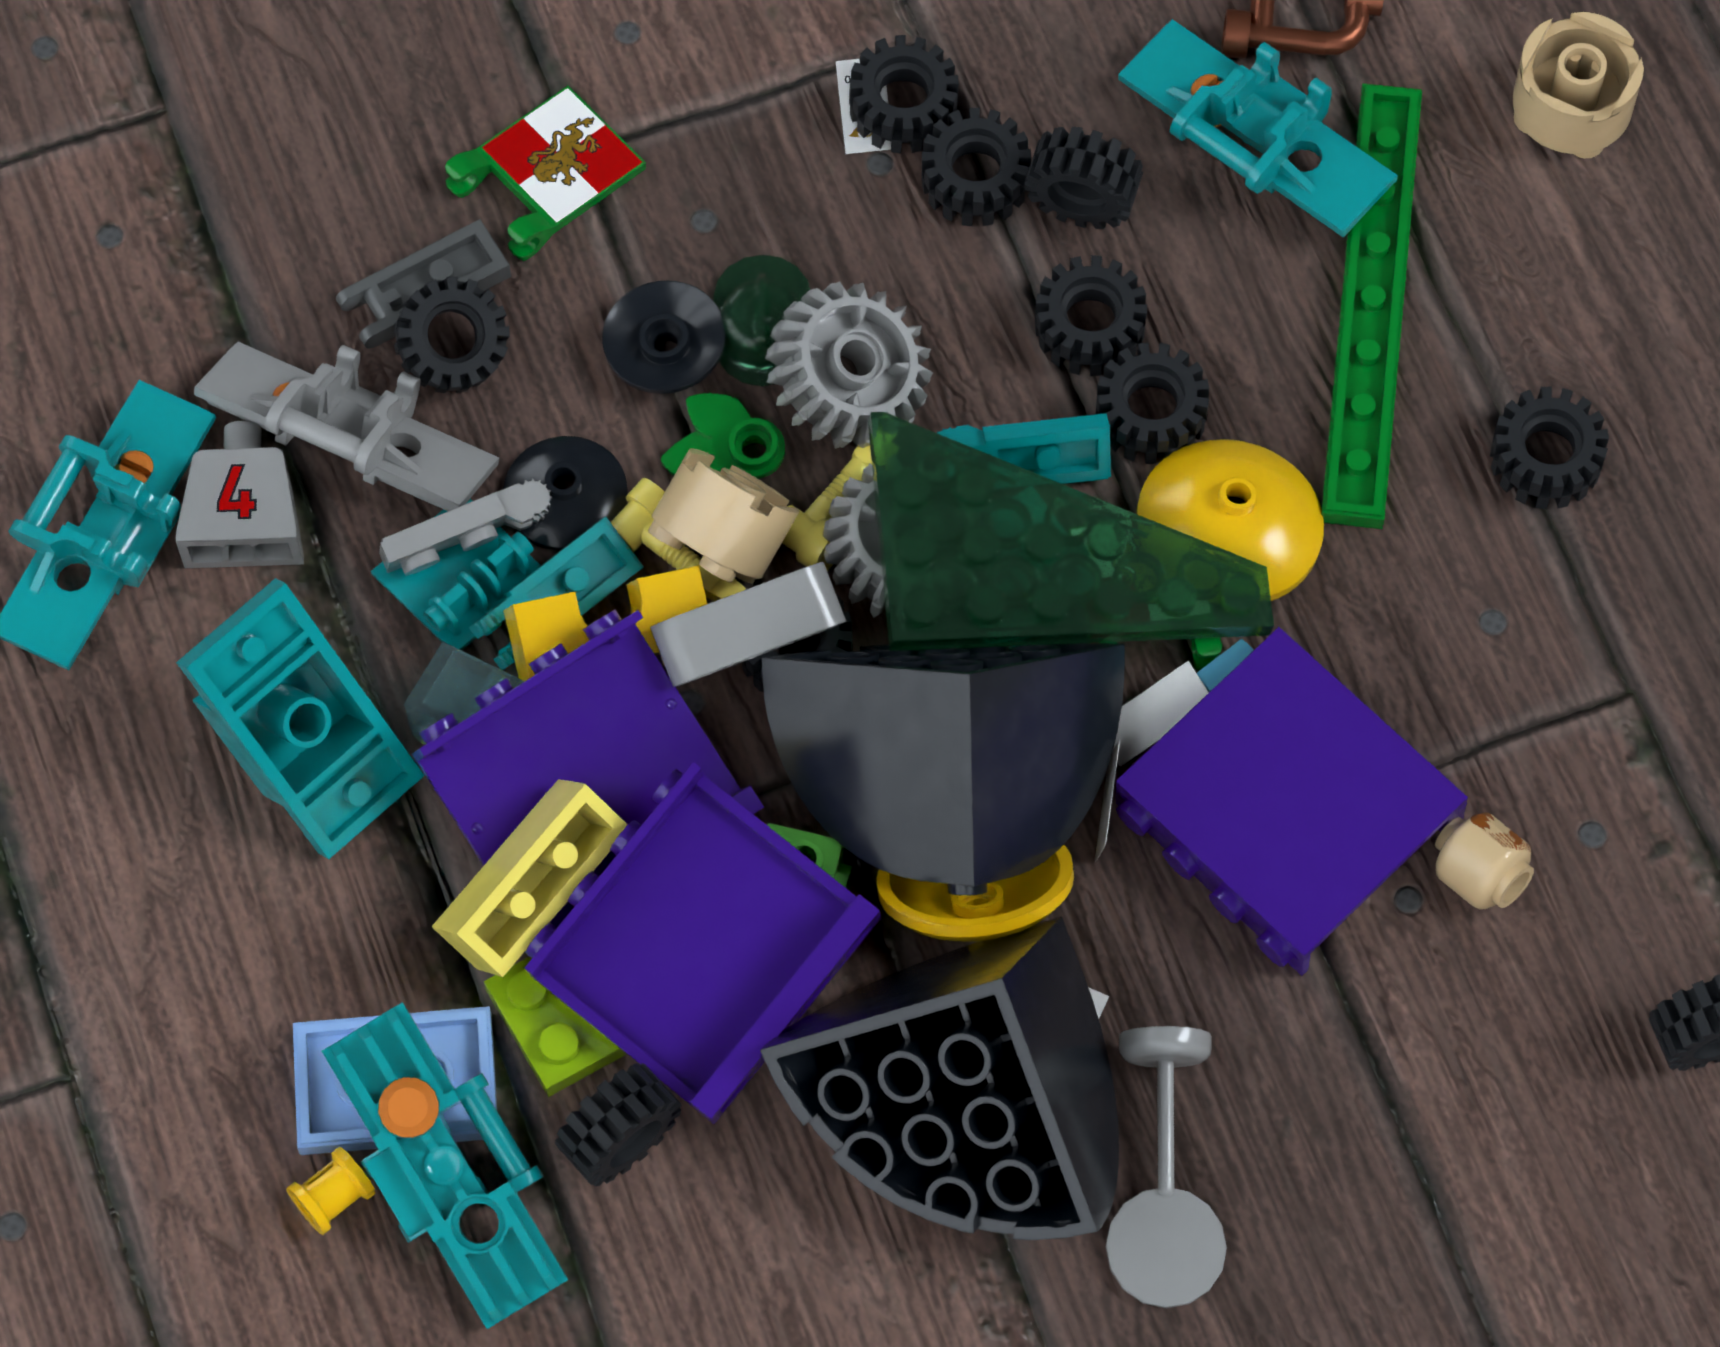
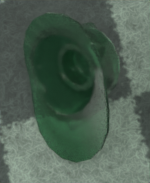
(752, 302)

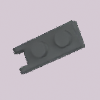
(462, 254)

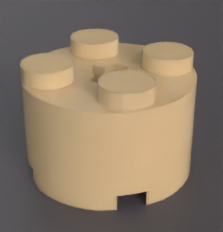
(1577, 84)
(724, 517)

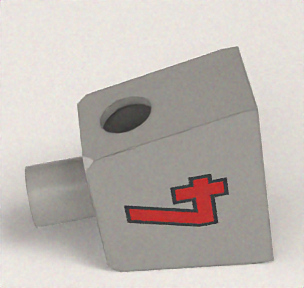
(239, 505)

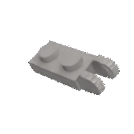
(469, 525)

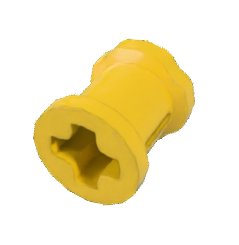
(331, 1190)

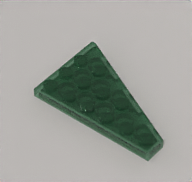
(1019, 560)

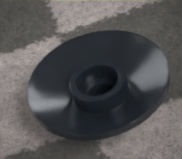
(661, 314)
(597, 491)

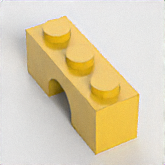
(554, 620)

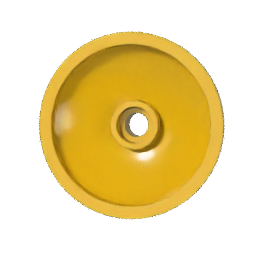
(1276, 525)
(1002, 911)

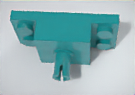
(298, 719)

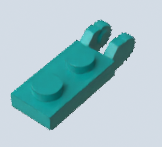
(1054, 448)
(588, 565)

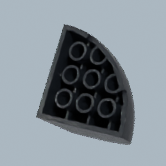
(948, 756)
(967, 1088)

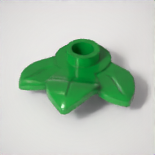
(724, 431)

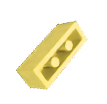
(530, 877)

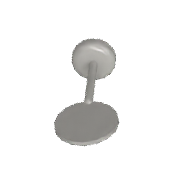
(1166, 1240)

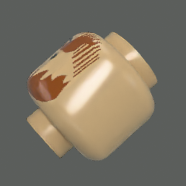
(1483, 861)

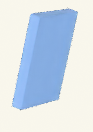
(325, 1113)

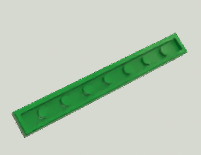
(1372, 317)

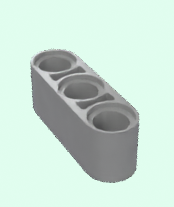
(748, 624)

